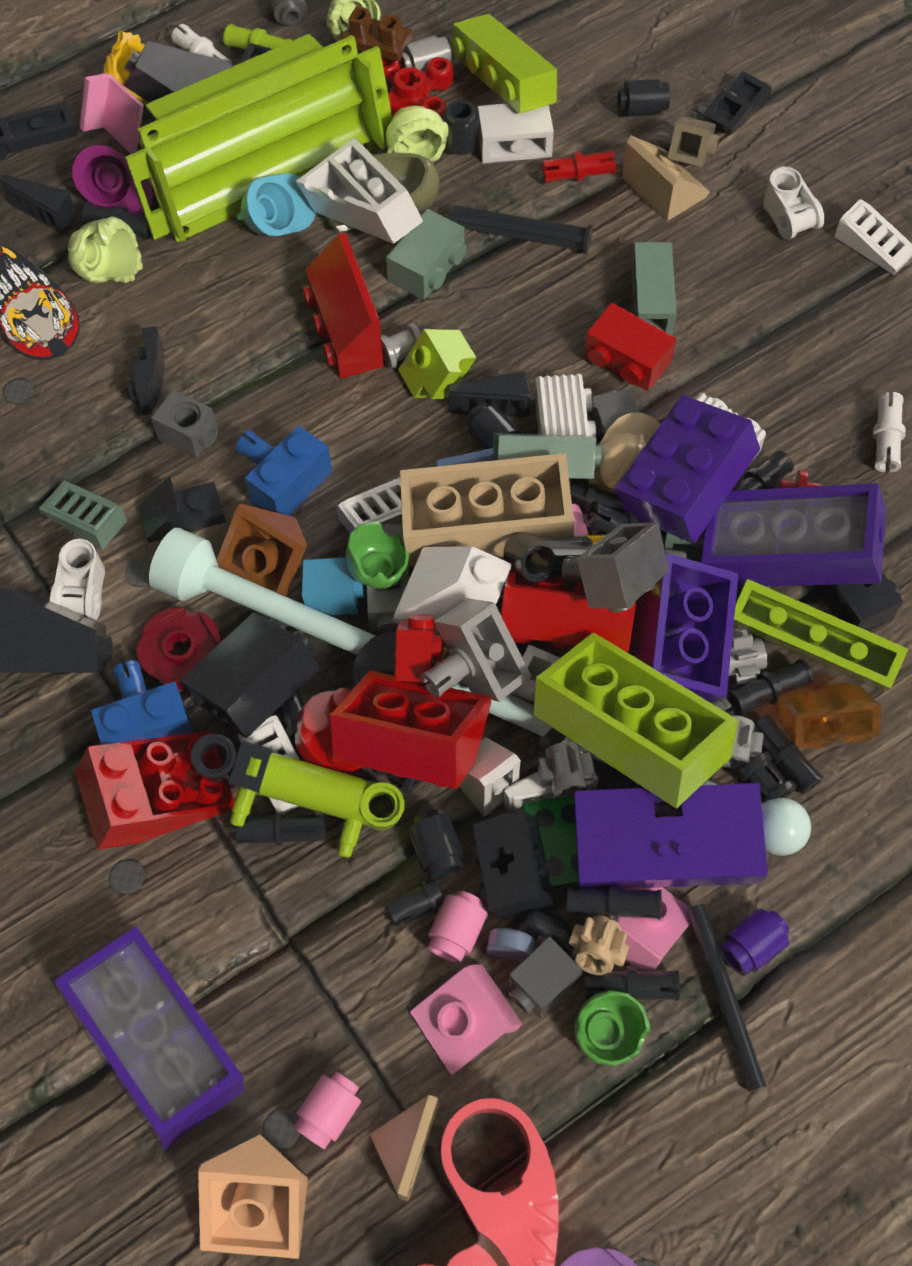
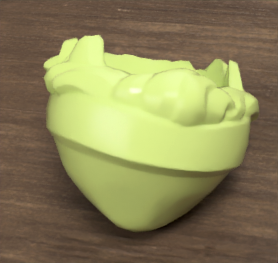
(417, 132)

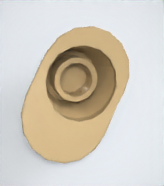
(621, 447)

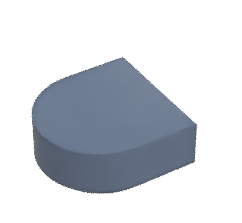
(510, 944)

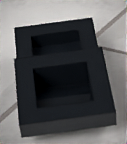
(738, 103)

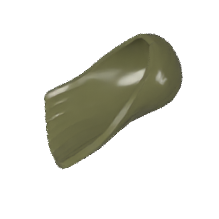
(414, 173)

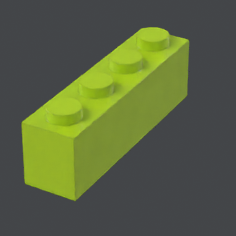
(505, 63)
(818, 636)

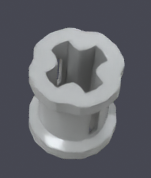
(397, 346)

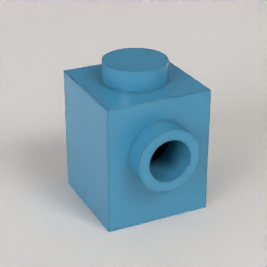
(330, 587)

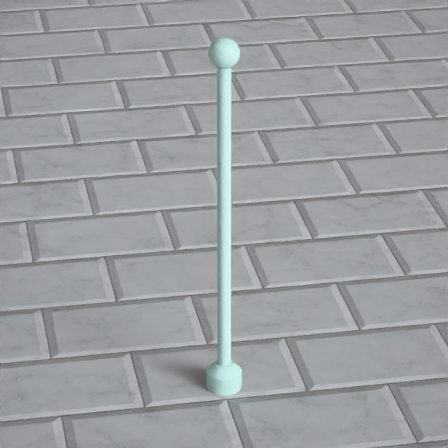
(187, 567)

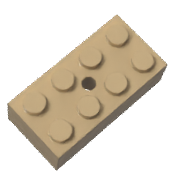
(485, 503)

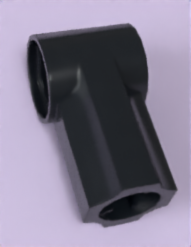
(547, 554)

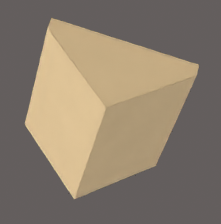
(660, 180)

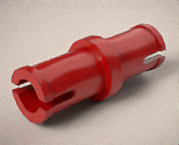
(579, 166)

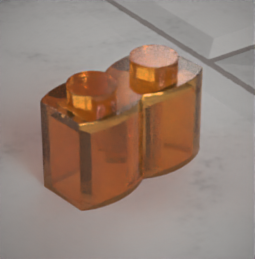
(834, 714)

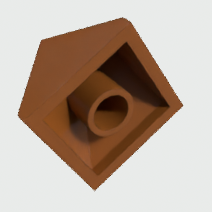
(263, 548)

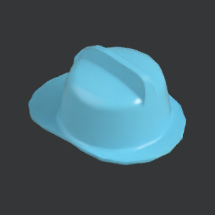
(276, 206)

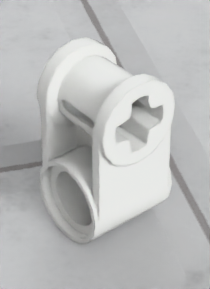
(791, 203)
(79, 587)

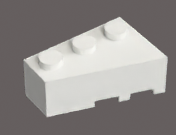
(360, 193)

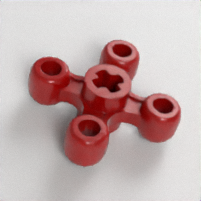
(413, 86)

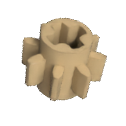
(599, 945)

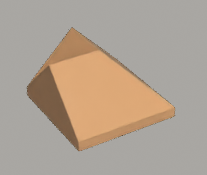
(251, 1202)

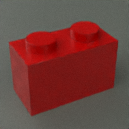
(629, 347)

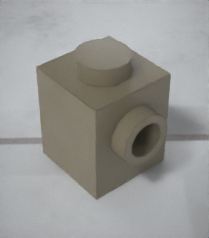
(693, 141)

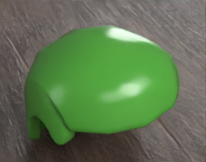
(375, 556)
(611, 1027)

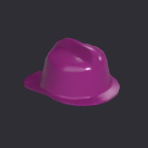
(106, 181)

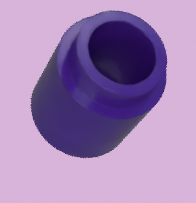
(755, 941)

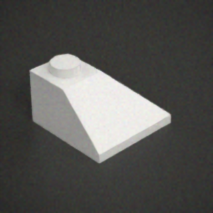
(448, 577)

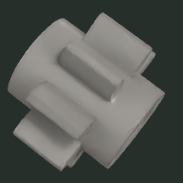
(746, 657)
(746, 744)

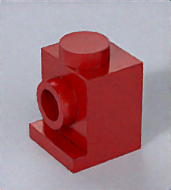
(416, 647)

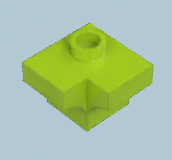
(436, 362)

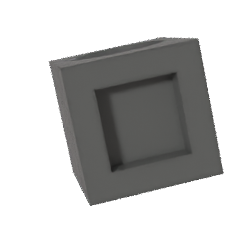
(610, 407)
(179, 412)
(543, 979)

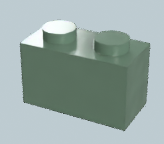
(426, 255)

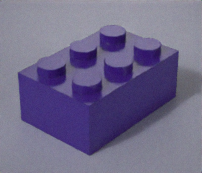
(688, 468)
(688, 626)

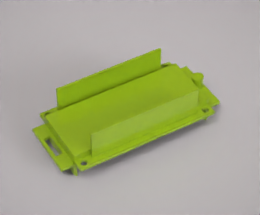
(255, 123)

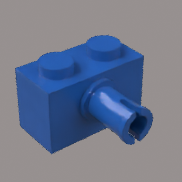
(286, 472)
(141, 712)

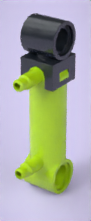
(260, 772)

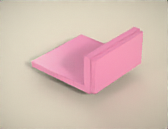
(111, 107)
(653, 938)
(465, 1017)

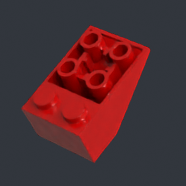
(148, 789)

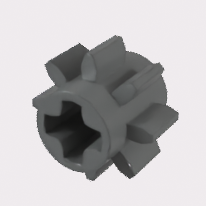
(565, 769)

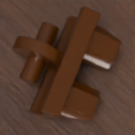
(385, 34)

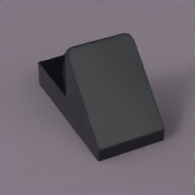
(184, 509)

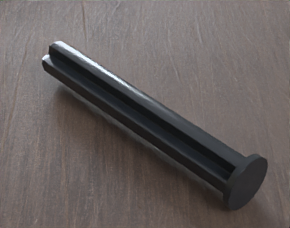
(522, 227)

